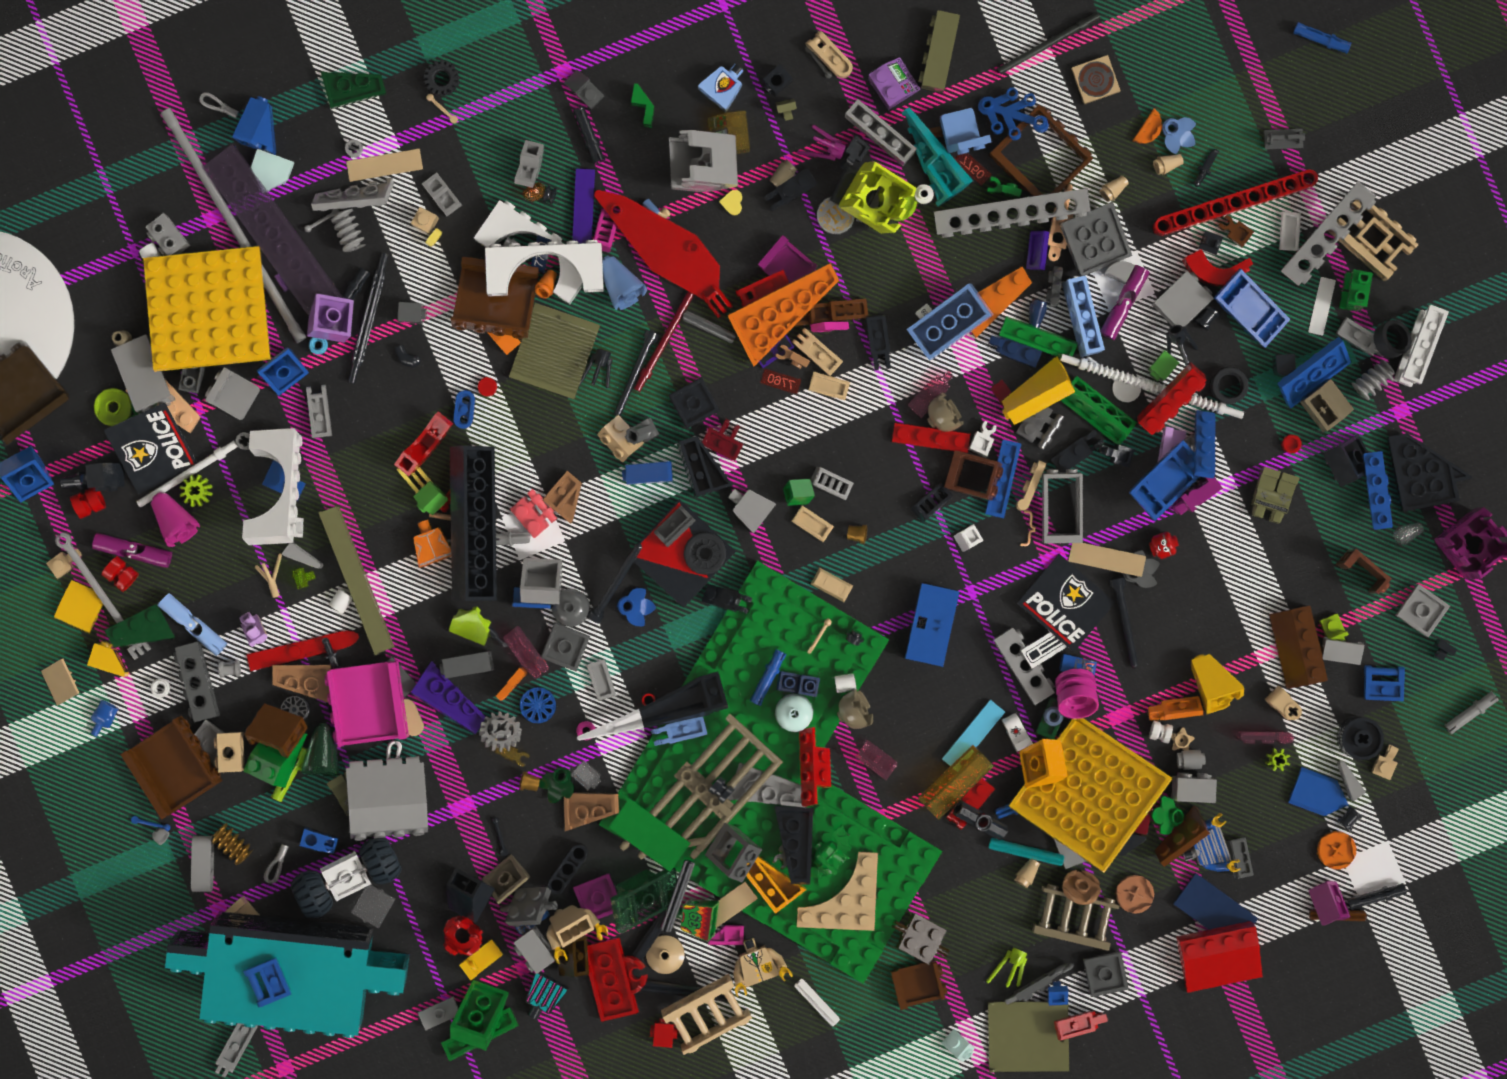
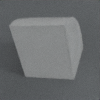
(1120, 271)

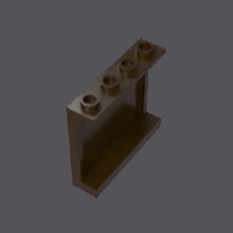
(26, 391)

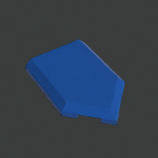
(1317, 793)

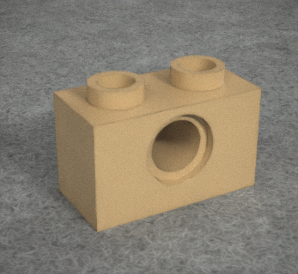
(236, 742)

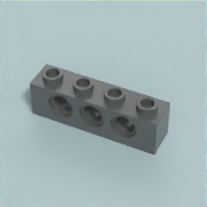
(205, 687)

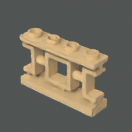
(1365, 251)

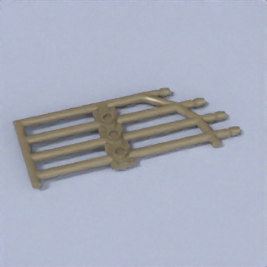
(699, 786)

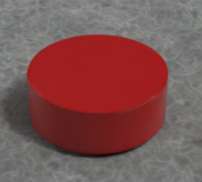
(487, 387)
(1291, 444)

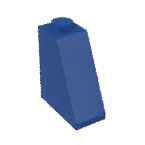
(648, 473)

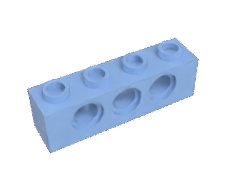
(1083, 316)

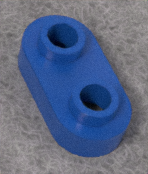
(464, 409)

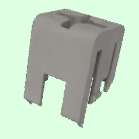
(694, 152)

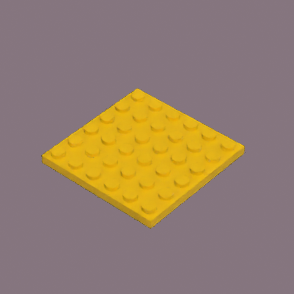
(206, 308)
(1099, 800)

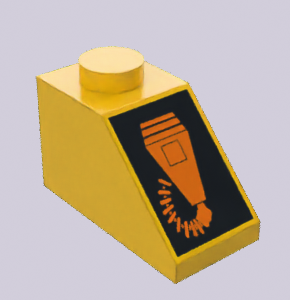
(107, 659)

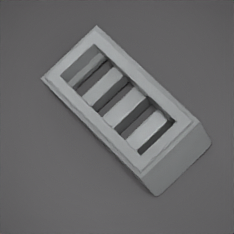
(815, 478)
(296, 553)
(1350, 782)

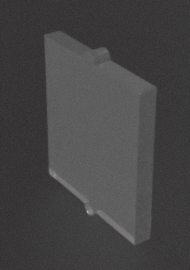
(373, 906)

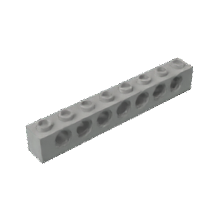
(944, 217)

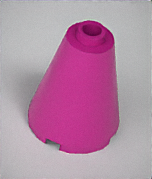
(173, 520)

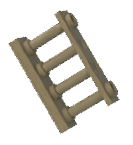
(1080, 936)

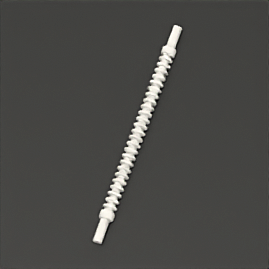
(1083, 364)

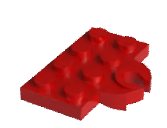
(614, 979)

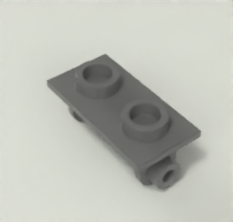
(1284, 139)

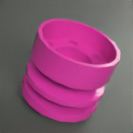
(1076, 693)

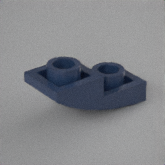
(798, 684)

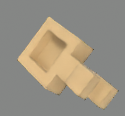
(61, 564)
(1385, 765)

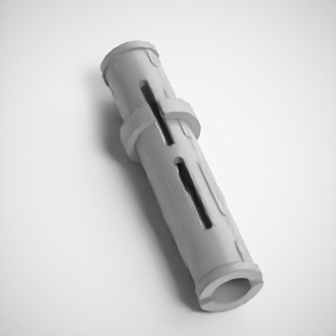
(1471, 712)

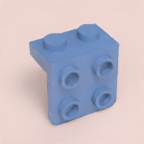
(962, 132)

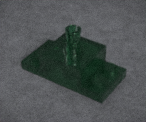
(642, 898)

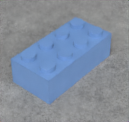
(950, 321)

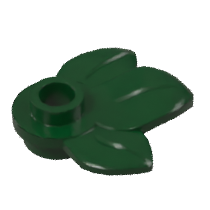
(556, 786)

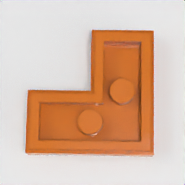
(512, 683)

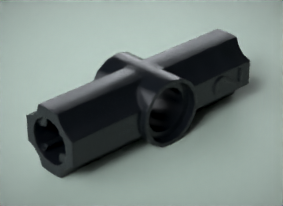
(972, 815)

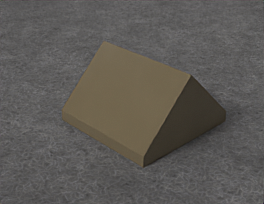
(506, 878)

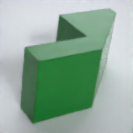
(640, 99)

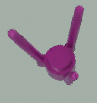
(835, 147)

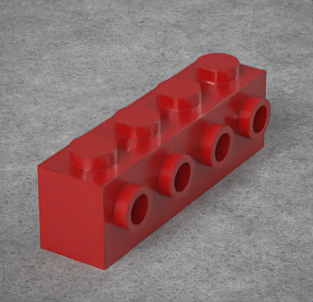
(1173, 396)

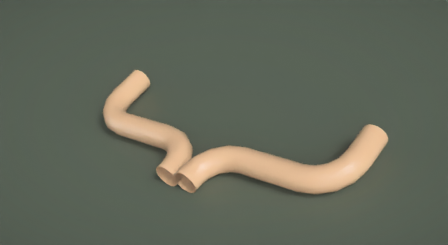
(1033, 528)

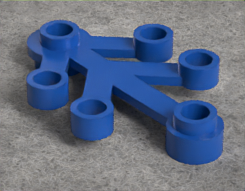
(1011, 112)

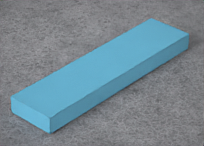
(974, 732)

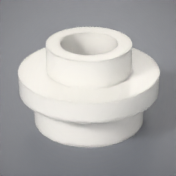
(924, 200)
(154, 688)

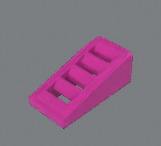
(605, 240)

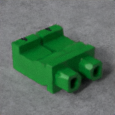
(1358, 285)

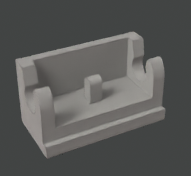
(1342, 651)

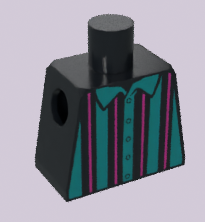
(544, 994)

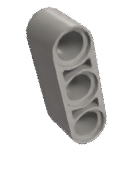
(202, 864)

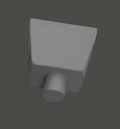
(751, 508)

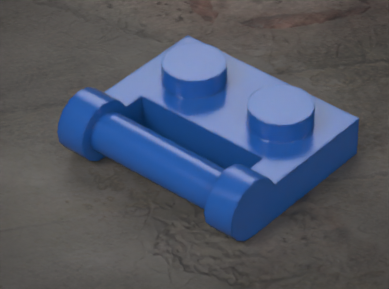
(1384, 689)
(273, 980)

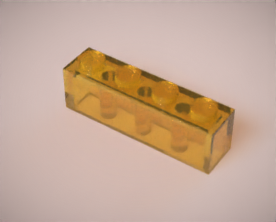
(955, 782)

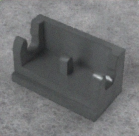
(674, 526)

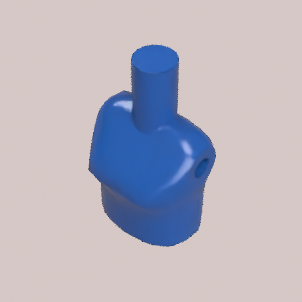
(103, 716)

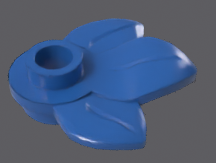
(639, 606)

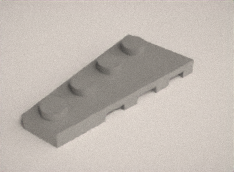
(357, 197)
(774, 790)

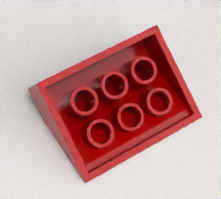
(1220, 956)

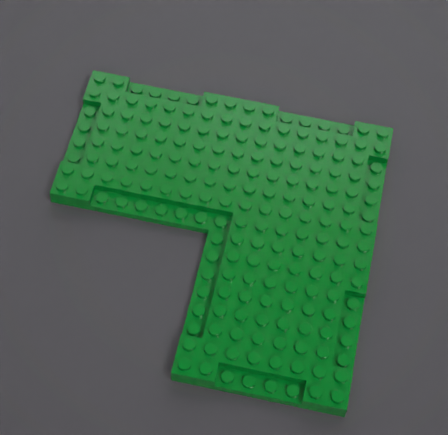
(787, 620)

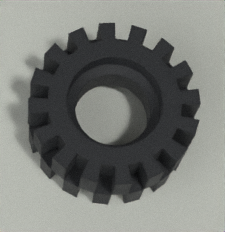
(441, 67)

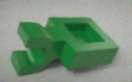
(1009, 190)

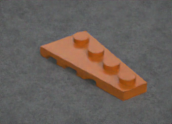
(1002, 294)

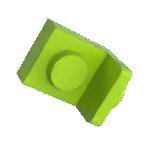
(1333, 628)

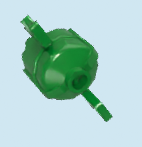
(829, 855)

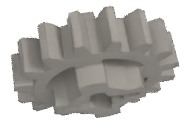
(500, 731)

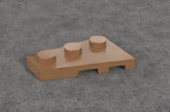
(588, 807)

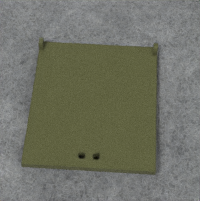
(554, 351)
(1025, 1037)

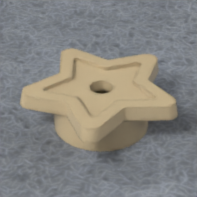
(1186, 740)

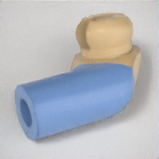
(649, 205)

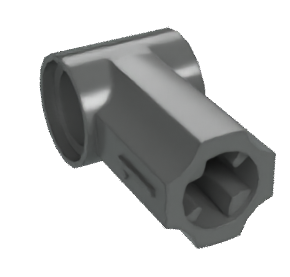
(642, 432)

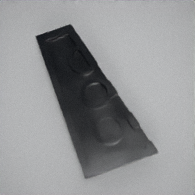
(796, 837)

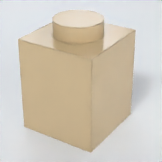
(424, 220)

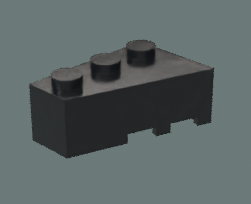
(701, 469)

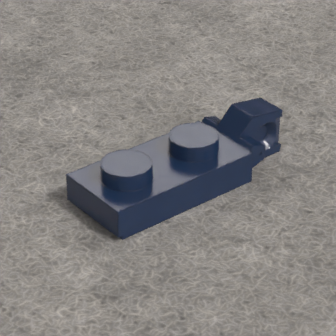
(1016, 351)

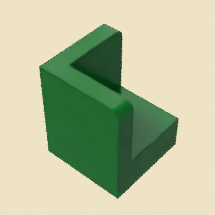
(798, 492)

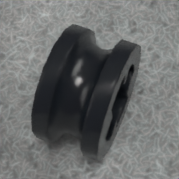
(550, 195)

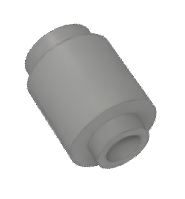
(1190, 759)

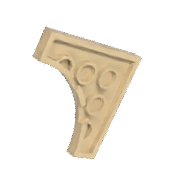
(851, 907)

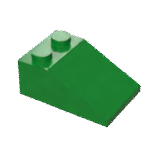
(270, 766)
(478, 1015)

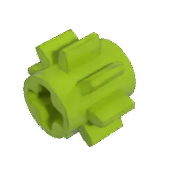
(1278, 754)

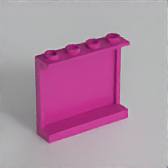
(367, 703)

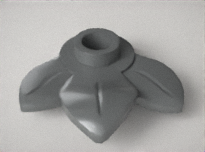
(1147, 579)

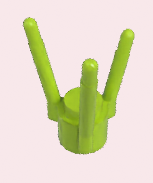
(1017, 958)

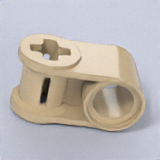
(1281, 702)

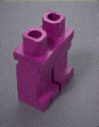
(1196, 495)

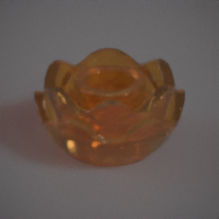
(535, 193)

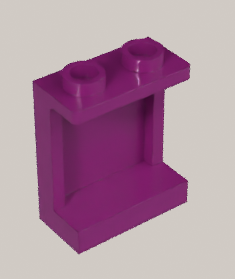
(787, 257)

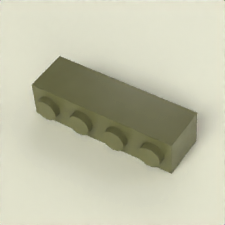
(940, 51)

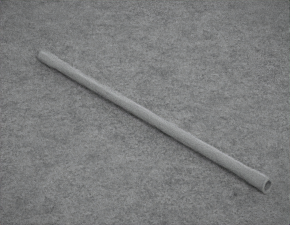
(173, 124)

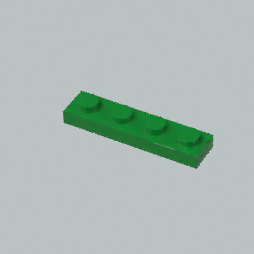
(1037, 337)
(456, 1049)

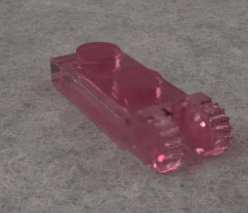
(526, 652)
(1266, 736)

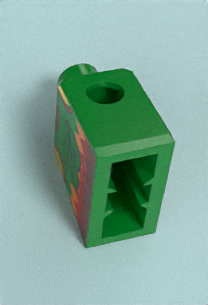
(699, 918)

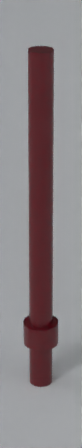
(646, 372)

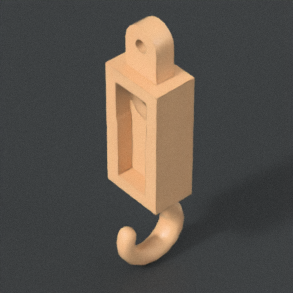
(1055, 248)

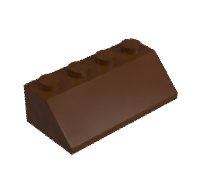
(1298, 647)

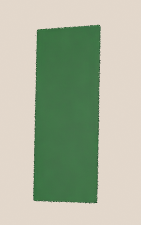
(649, 835)

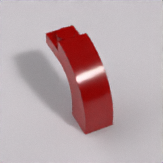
(1209, 274)
(424, 445)

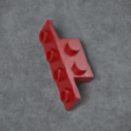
(814, 767)

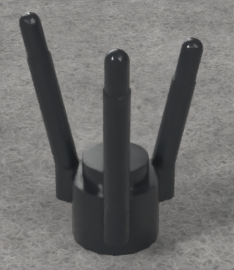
(1177, 335)
(601, 359)

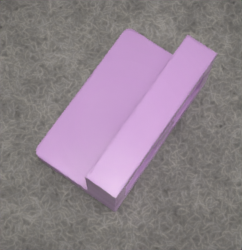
(1169, 439)

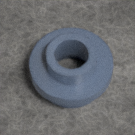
(1057, 721)

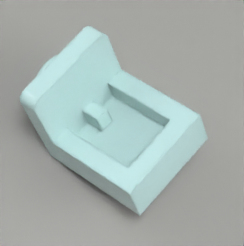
(958, 1046)

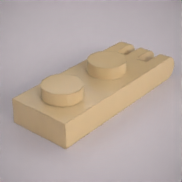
(818, 352)

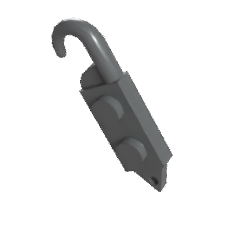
(1041, 983)

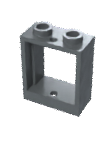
(467, 665)
(722, 846)

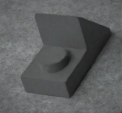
(584, 89)

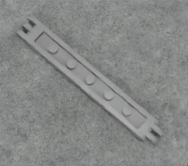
(234, 1048)

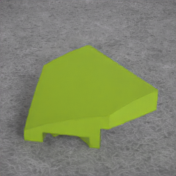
(470, 625)

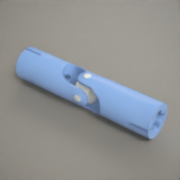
(184, 617)

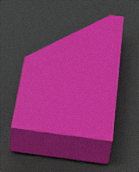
(829, 326)
(728, 936)

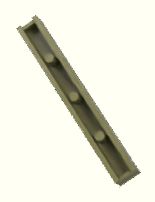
(356, 580)

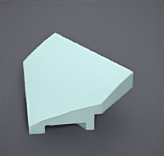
(271, 169)

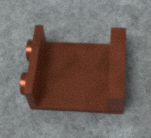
(1354, 555)

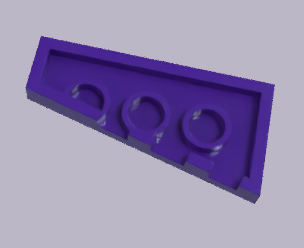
(447, 699)

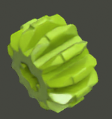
(194, 498)

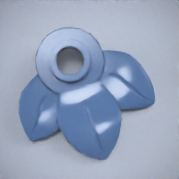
(1180, 136)

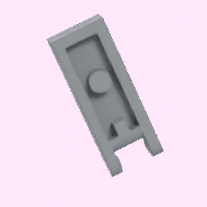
(319, 413)

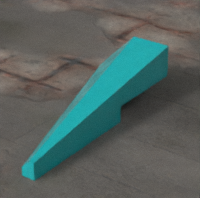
(944, 172)

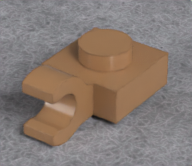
(797, 360)

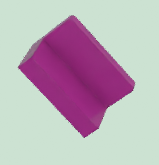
(1329, 902)

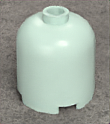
(787, 705)

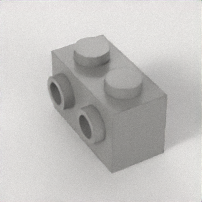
(167, 236)

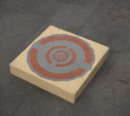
(1095, 79)

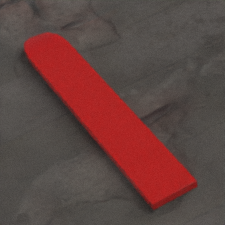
(300, 650)

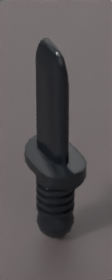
(1204, 170)
(330, 654)

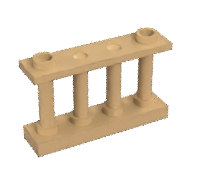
(690, 1004)

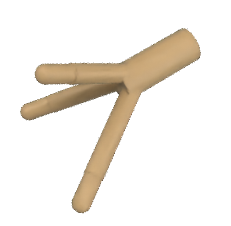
(271, 580)

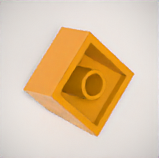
(1043, 763)

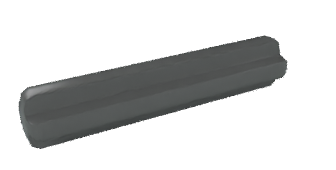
(709, 327)

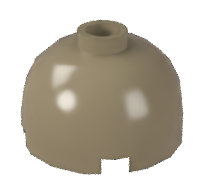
(944, 414)
(854, 710)

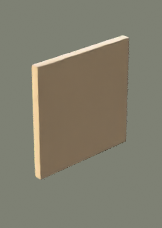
(60, 682)

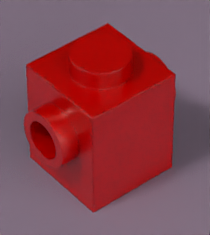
(663, 1033)

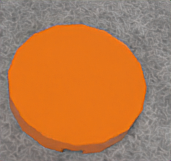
(1336, 850)

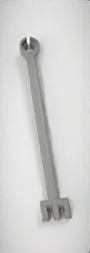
(97, 589)

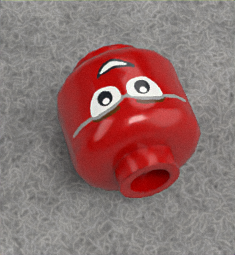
(1163, 545)

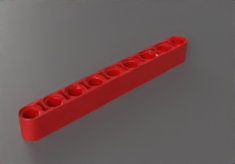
(1244, 202)

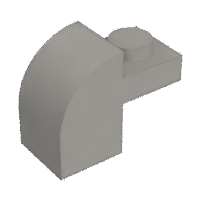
(530, 163)

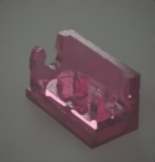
(876, 760)

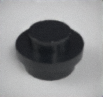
(854, 637)

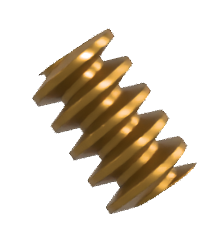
(231, 844)

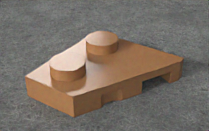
(564, 496)

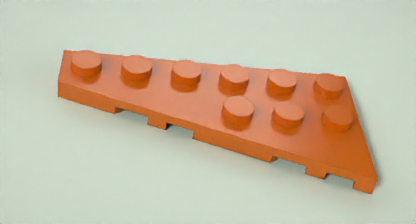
(774, 315)

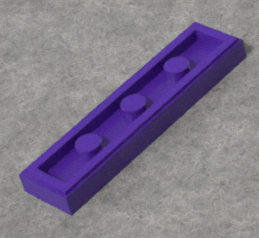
(583, 205)

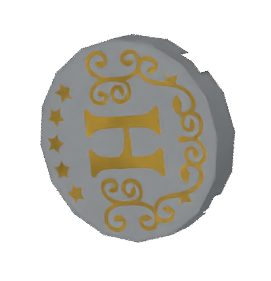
(832, 218)

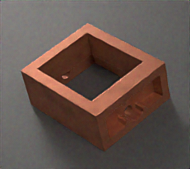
(955, 472)

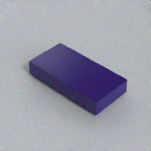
(1037, 250)

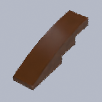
(835, 312)

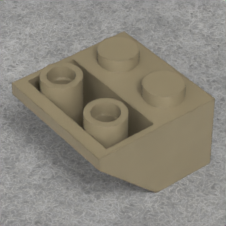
(1327, 406)

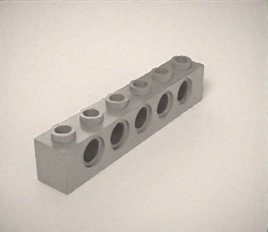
(1357, 192)

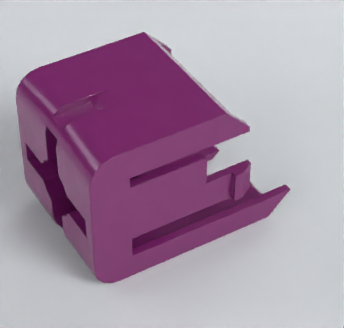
(1490, 548)

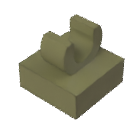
(786, 107)

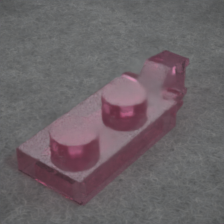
(929, 392)

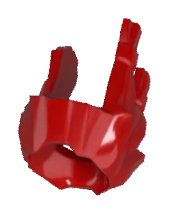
(452, 945)

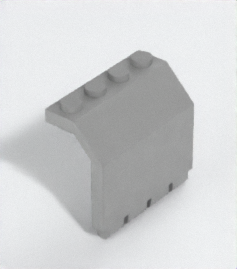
(387, 798)

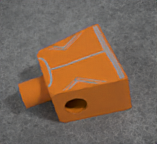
(431, 545)

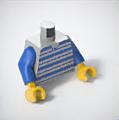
(1212, 850)

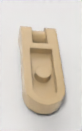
(830, 55)
(1030, 486)

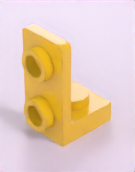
(481, 959)

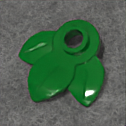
(1167, 815)

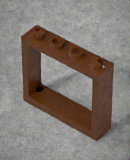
(1058, 128)

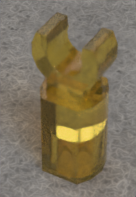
(513, 754)

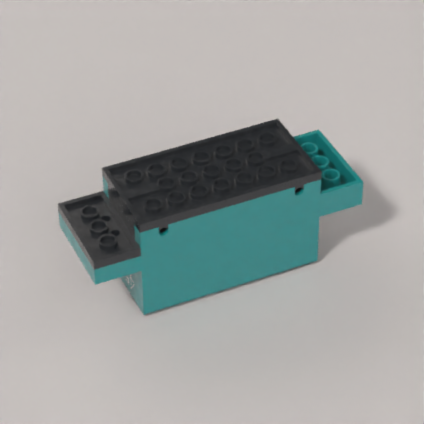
(322, 963)

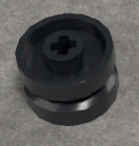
(1371, 741)

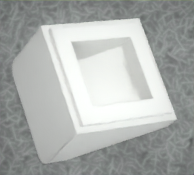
(968, 538)

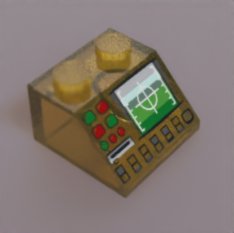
(733, 124)

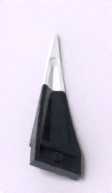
(690, 701)

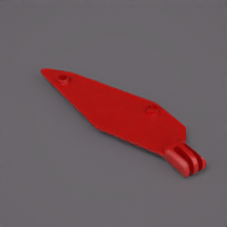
(667, 248)

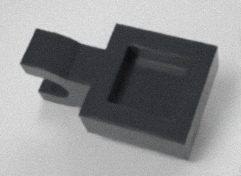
(856, 151)
(1119, 455)

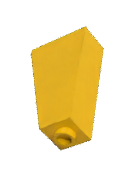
(1038, 392)

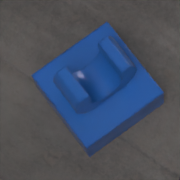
(1057, 994)

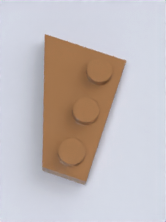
(303, 679)

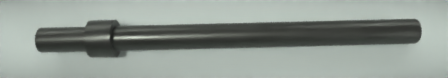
(1080, 25)

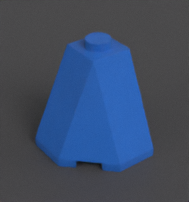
(257, 126)

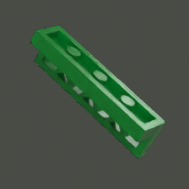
(1096, 412)

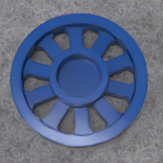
(537, 705)

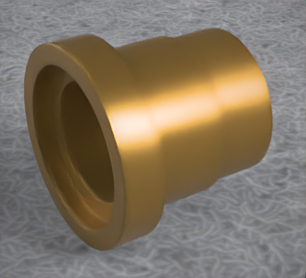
(857, 533)
(529, 782)

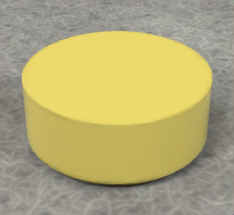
(433, 238)

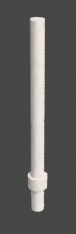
(218, 454)

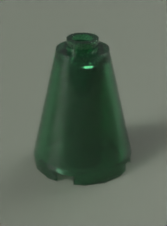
(321, 753)

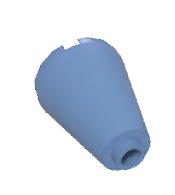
(621, 283)

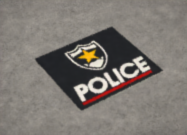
(151, 448)
(1066, 603)

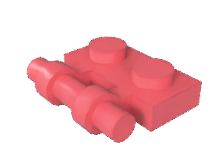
(530, 517)

